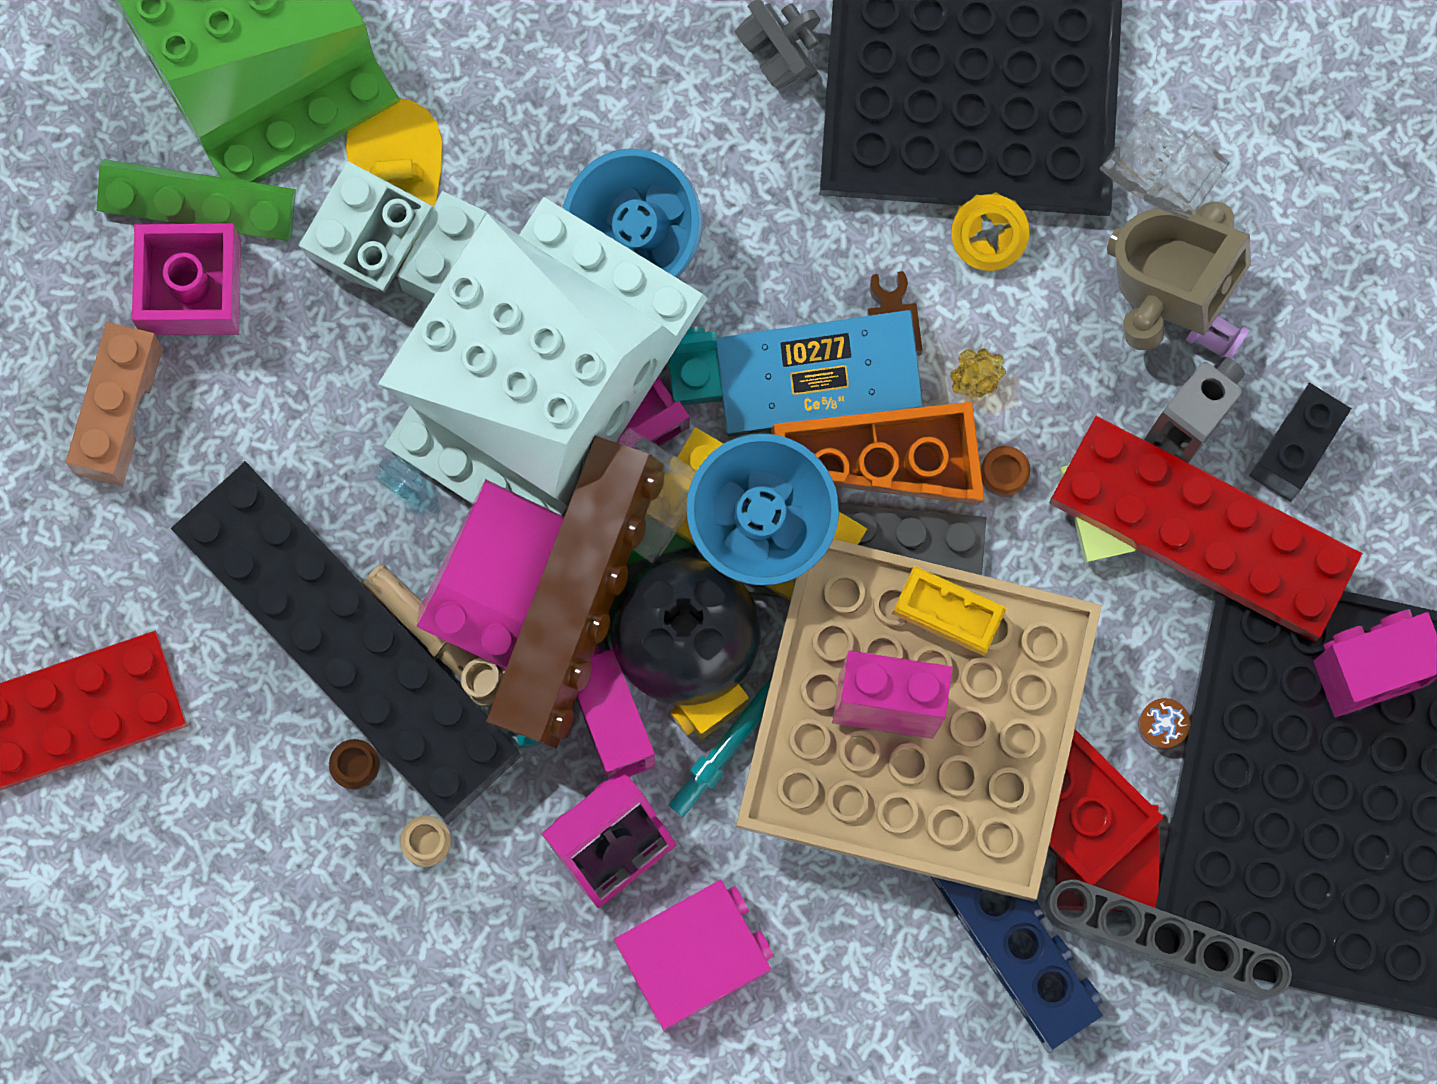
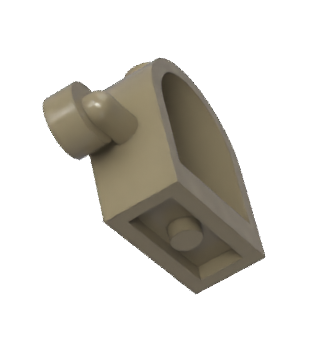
(1177, 269)

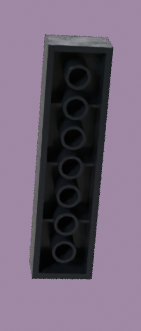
(346, 642)

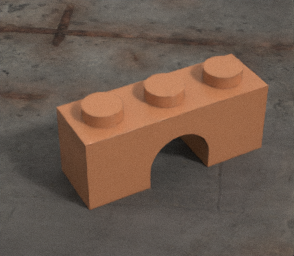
(105, 425)

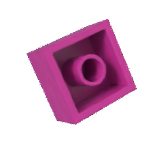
(186, 279)
(1378, 664)

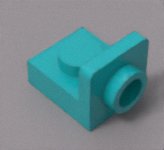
(696, 368)

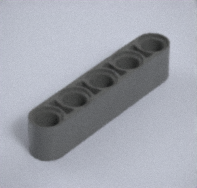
(1192, 940)

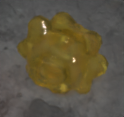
(977, 373)

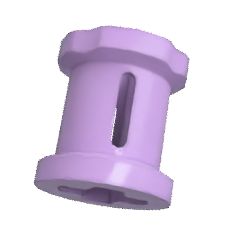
(1216, 344)

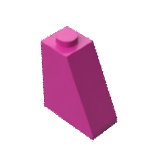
(614, 719)

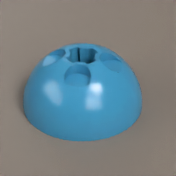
(623, 186)
(775, 478)

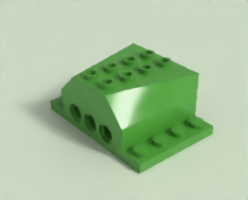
(262, 75)

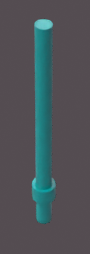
(707, 771)

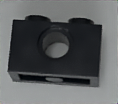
(1300, 442)

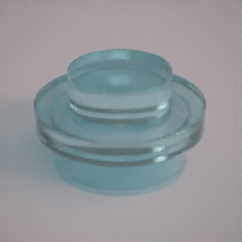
(399, 476)

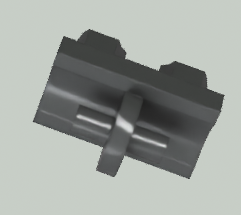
(767, 26)

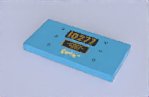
(819, 371)

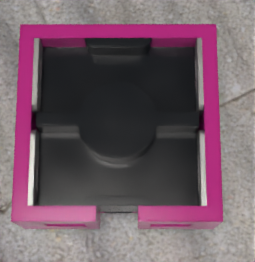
(609, 838)

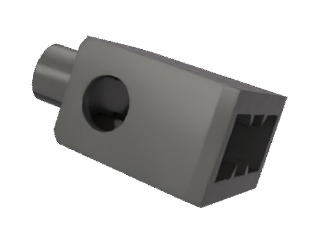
(1197, 409)

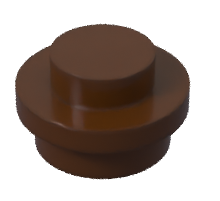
(354, 764)

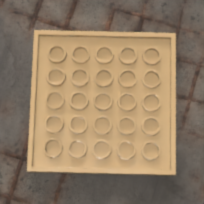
(952, 806)

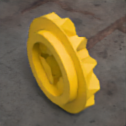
(979, 251)

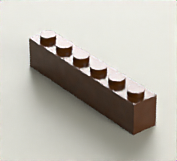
(577, 592)

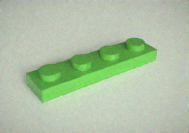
(195, 199)

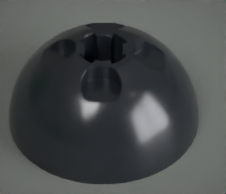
(685, 658)

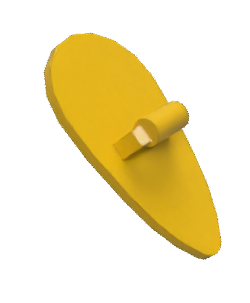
(400, 148)

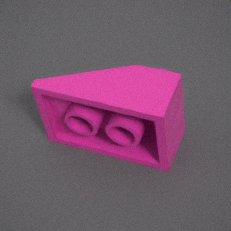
(490, 574)

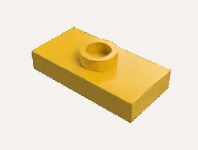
(949, 610)

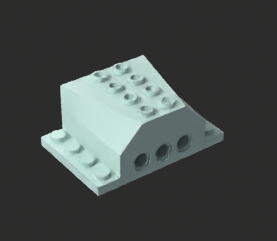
(533, 356)

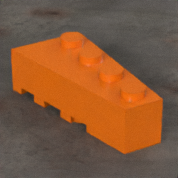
(898, 452)

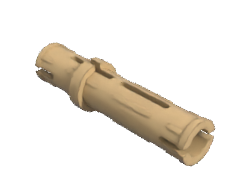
(404, 607)

